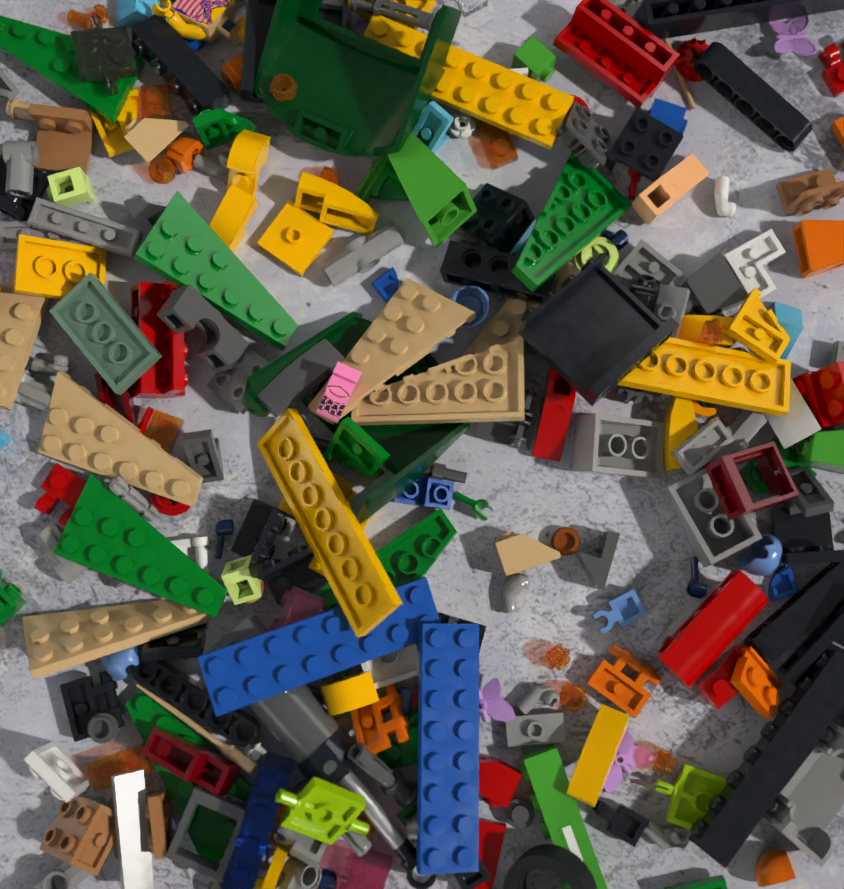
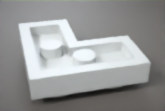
(749, 259)

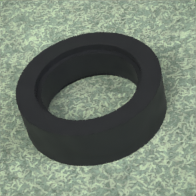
(552, 858)

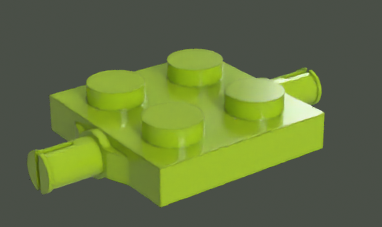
(690, 794)
(322, 811)

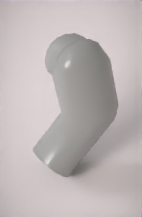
(51, 368)
(538, 695)

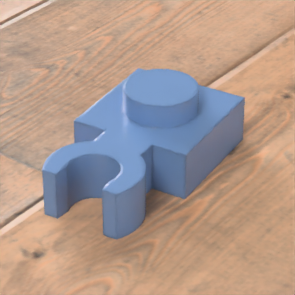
(623, 608)

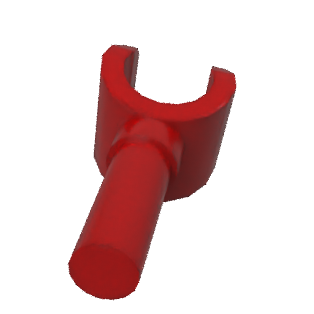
(634, 180)
(143, 424)

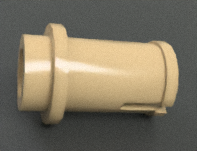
(18, 109)

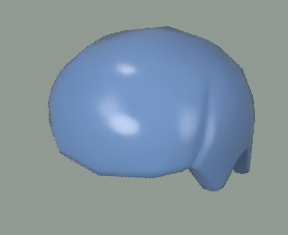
(476, 300)
(764, 556)
(116, 663)

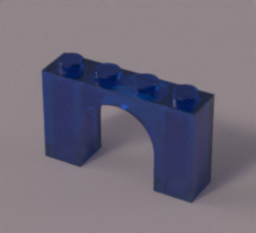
(252, 841)

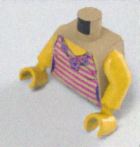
(200, 18)

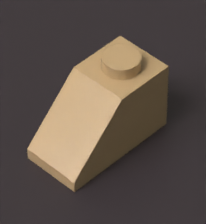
(153, 135)
(522, 552)

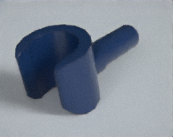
(619, 239)
(222, 528)
(696, 588)
(328, 880)

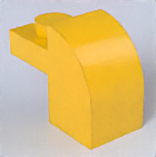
(246, 159)
(349, 693)

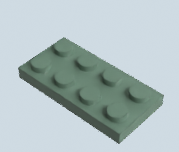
(105, 334)

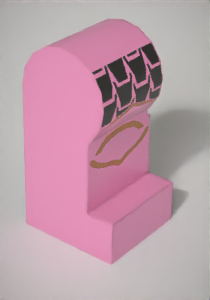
(338, 392)

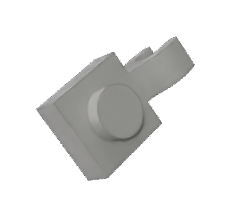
(304, 847)

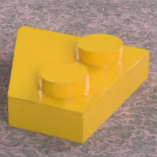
(114, 135)
(758, 329)
(275, 869)

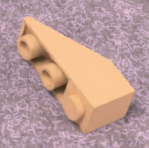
(669, 189)

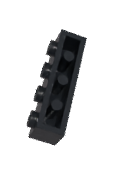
(179, 65)

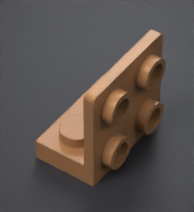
(62, 137)
(810, 191)
(160, 823)
(81, 834)

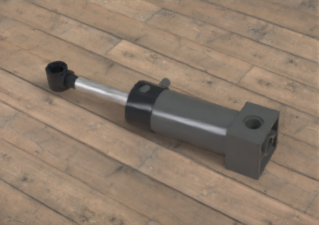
(321, 750)

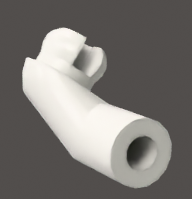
(721, 192)

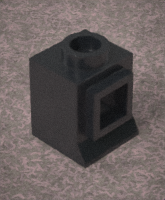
(647, 286)

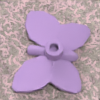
(791, 37)
(492, 704)
(627, 754)

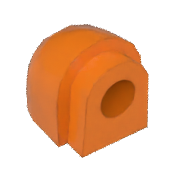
(232, 72)
(183, 152)
(773, 868)

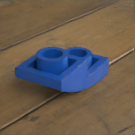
(428, 493)

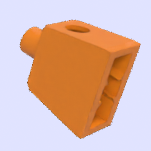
(819, 246)

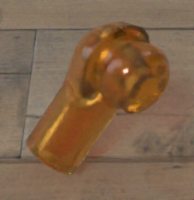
(83, 21)

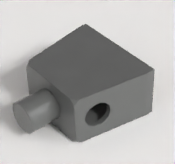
(714, 288)

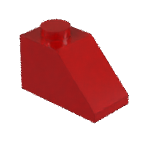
(715, 682)

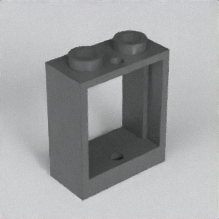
(182, 858)

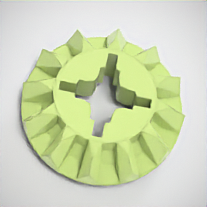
(600, 246)

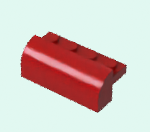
(616, 50)
(168, 375)
(711, 628)

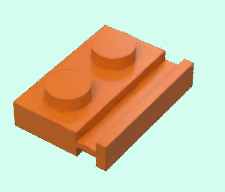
(757, 682)

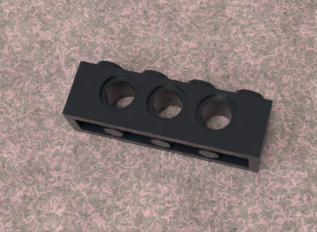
(463, 253)

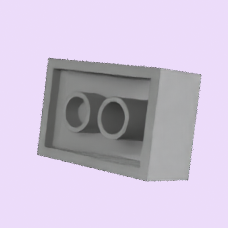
(618, 446)
(705, 520)

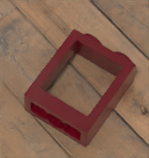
(732, 489)

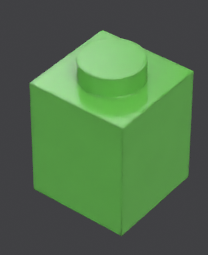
(536, 58)

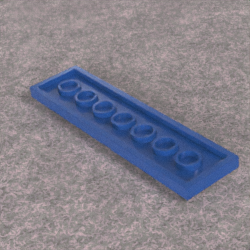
(310, 650)
(448, 749)

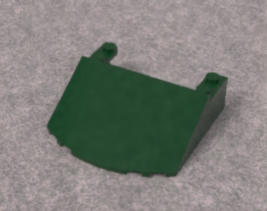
(351, 88)
(410, 446)

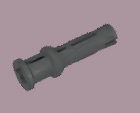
(377, 8)
(390, 780)

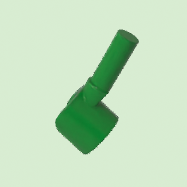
(476, 505)

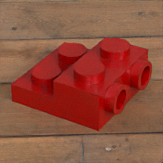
(824, 394)

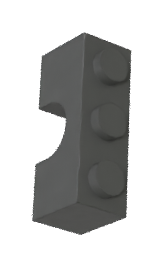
(222, 342)

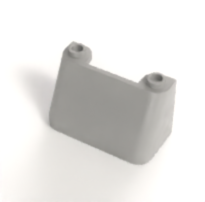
(812, 797)

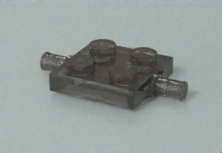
(104, 54)

